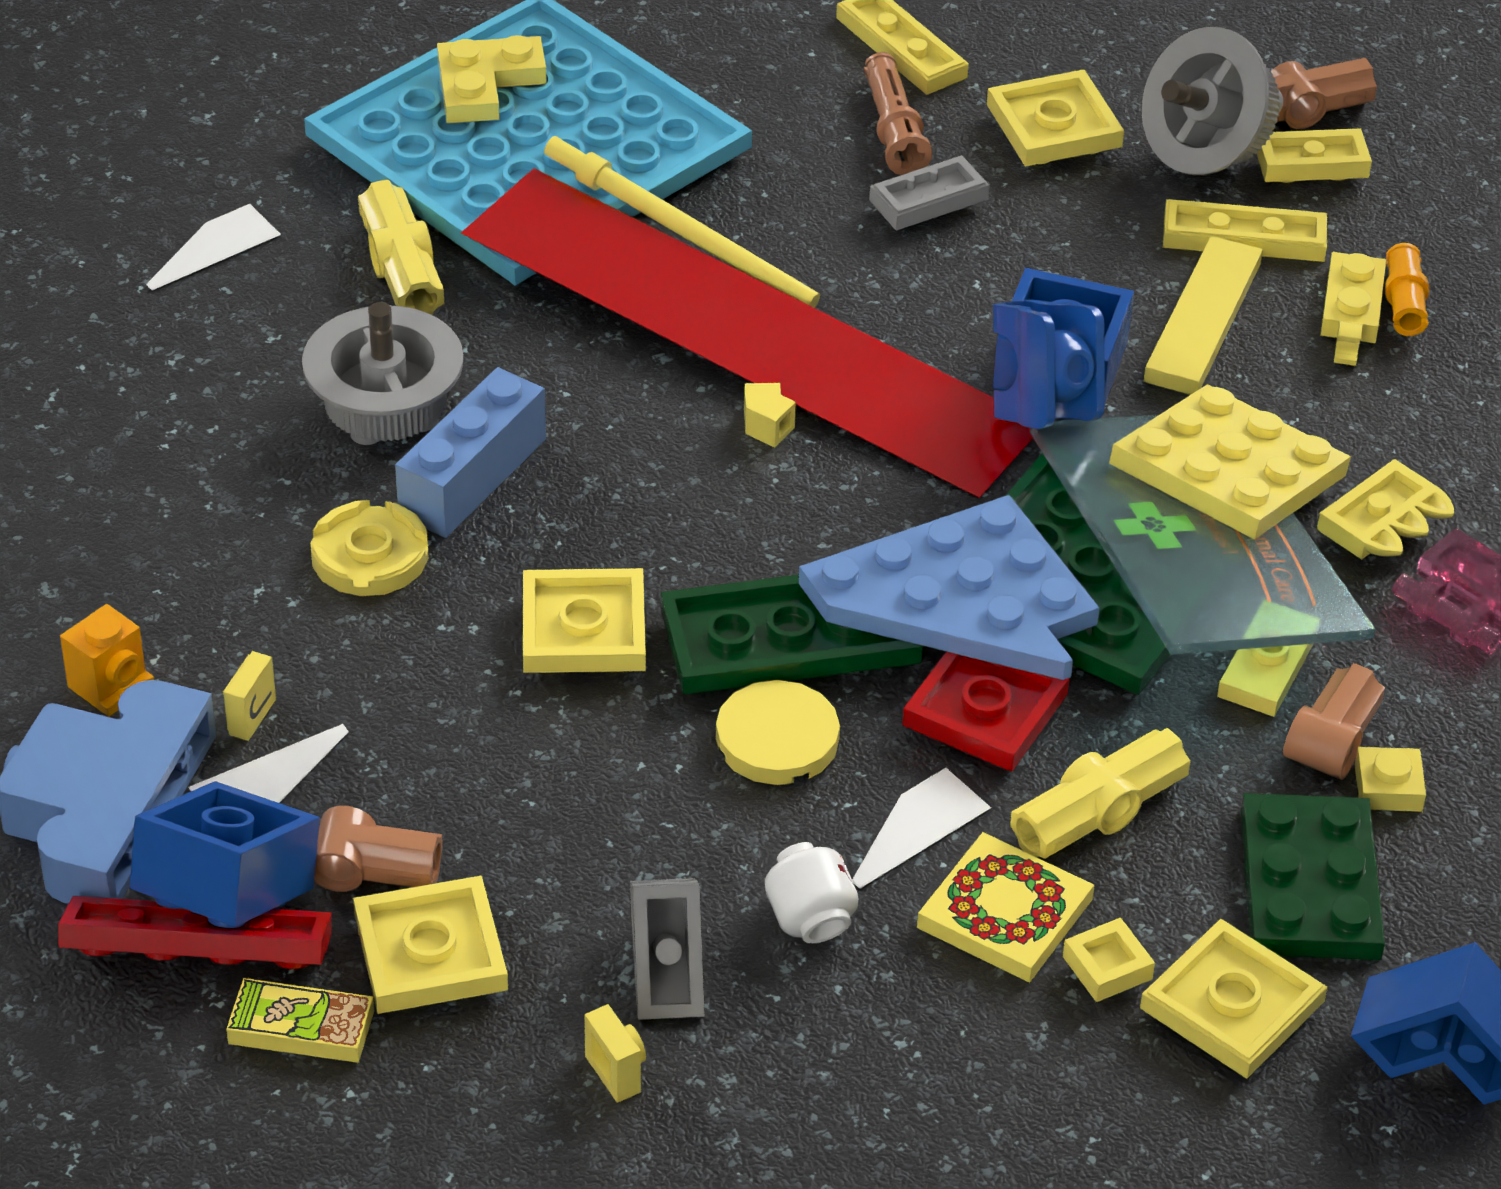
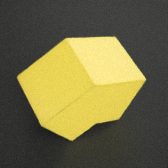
(768, 413)

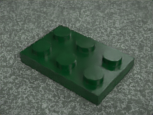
(1312, 876)

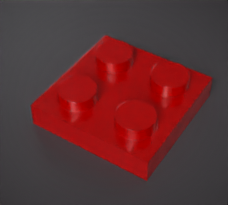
(984, 707)

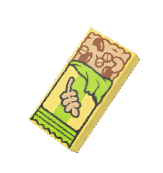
(300, 1020)

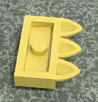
(1381, 509)

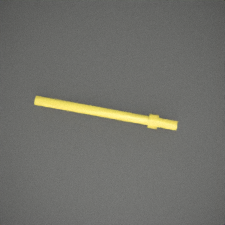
(598, 173)

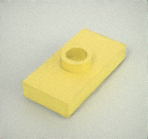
(1262, 676)

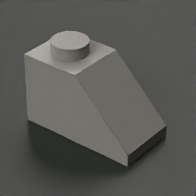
(667, 948)

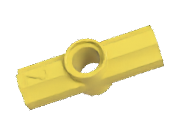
(400, 247)
(1100, 793)

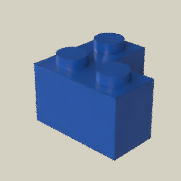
(1434, 1015)

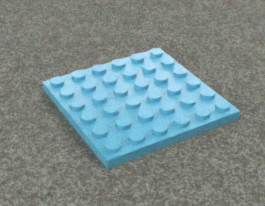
(592, 98)

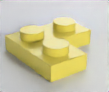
(476, 68)

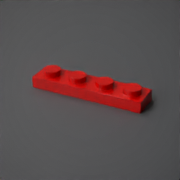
(162, 933)

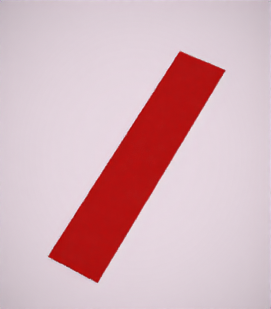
(753, 330)

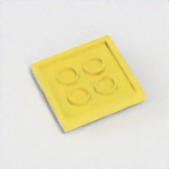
(1230, 460)

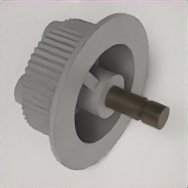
(1209, 102)
(383, 371)

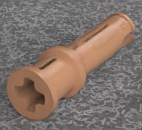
(899, 124)

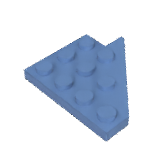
(960, 585)

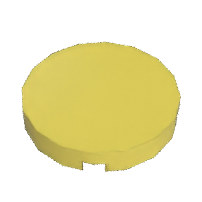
(369, 548)
(777, 732)

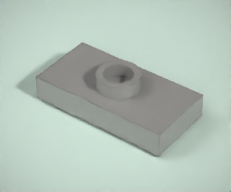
(929, 192)

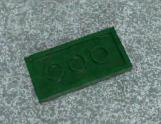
(766, 633)

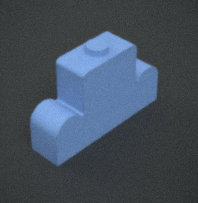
(89, 775)

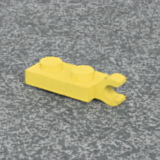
(1352, 303)

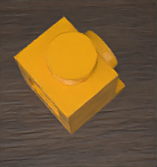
(103, 658)

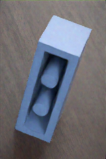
(472, 451)

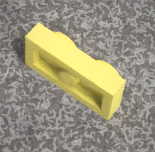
(1315, 156)

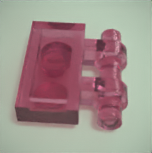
(1468, 573)

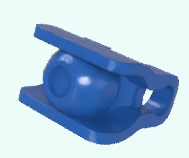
(1057, 362)

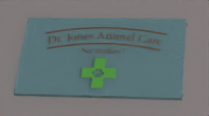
(1190, 572)

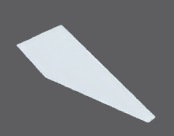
(216, 242)
(282, 770)
(918, 821)

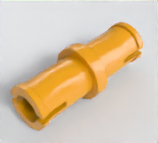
(1407, 289)

